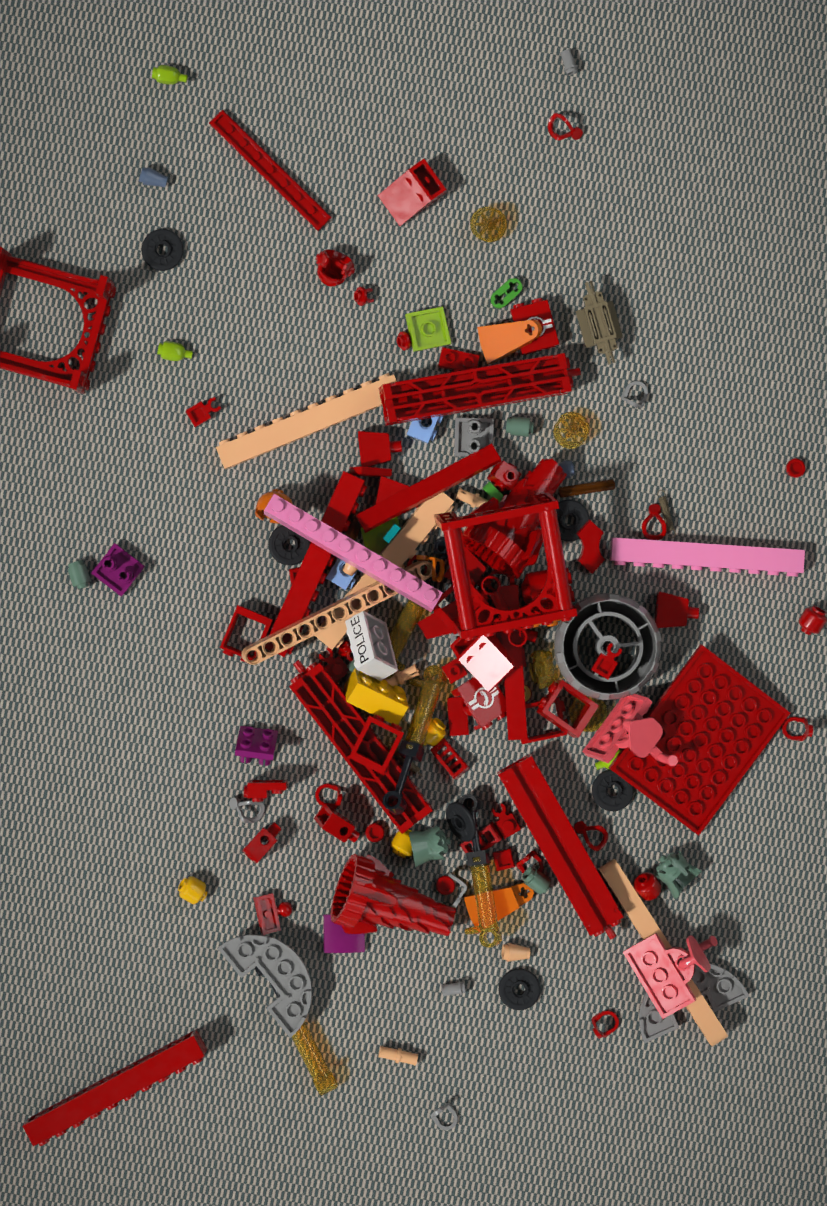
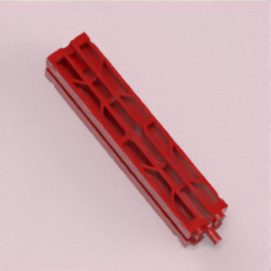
(476, 389)
(342, 726)
(561, 846)

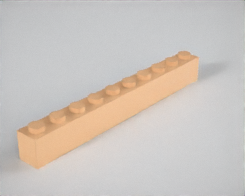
(302, 423)
(396, 551)

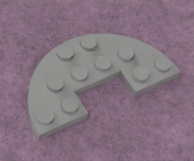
(281, 968)
(719, 986)

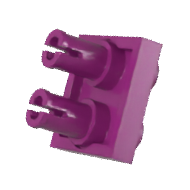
(118, 569)
(256, 744)

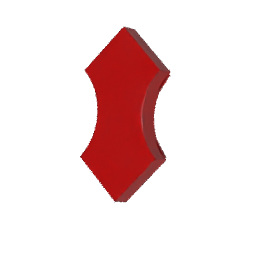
(590, 539)

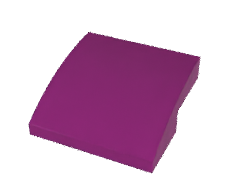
(338, 941)

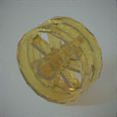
(488, 224)
(571, 430)

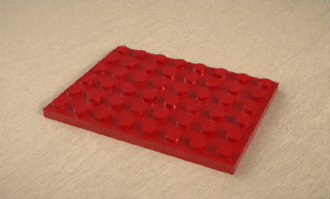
(714, 728)

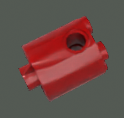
(533, 585)

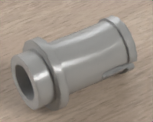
(569, 62)
(453, 988)

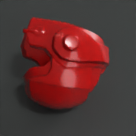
(333, 267)

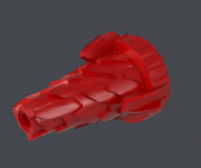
(516, 541)
(371, 897)

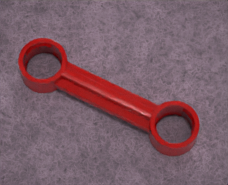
(500, 603)

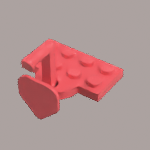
(628, 728)
(663, 973)

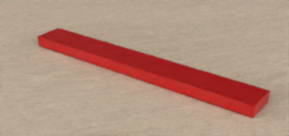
(270, 170)
(428, 488)
(515, 679)

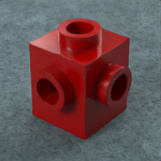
(504, 476)

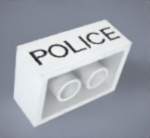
(371, 646)

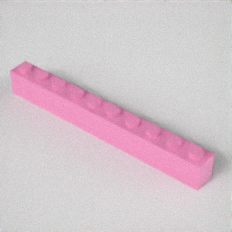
(352, 552)
(707, 555)

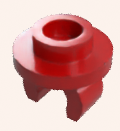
(360, 296)
(403, 340)
(345, 650)

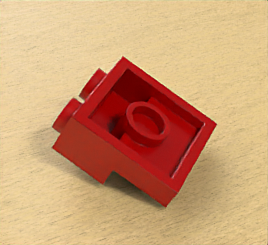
(259, 789)

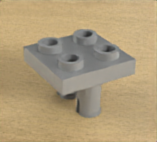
(472, 435)

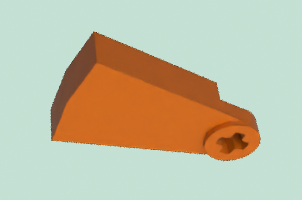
(504, 339)
(506, 901)

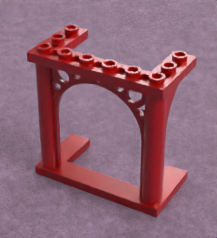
(100, 289)
(559, 608)

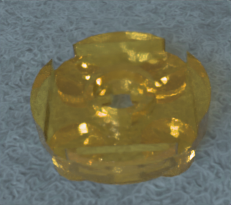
(542, 668)
(596, 720)

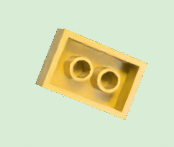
(376, 696)

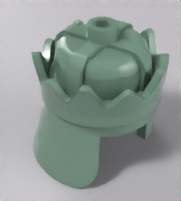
(428, 845)
(676, 872)

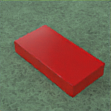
(371, 471)
(457, 718)

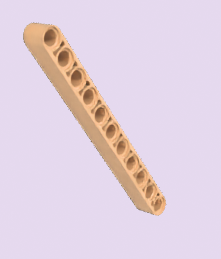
(330, 619)
(646, 927)

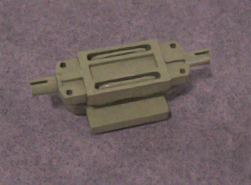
(599, 323)

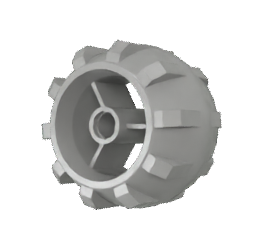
(647, 647)

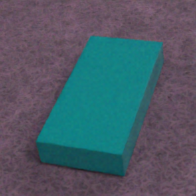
(391, 533)

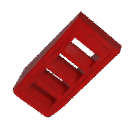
(455, 775)
(491, 841)

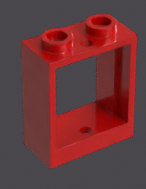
(444, 617)
(228, 650)
(560, 707)
(582, 719)
(360, 758)

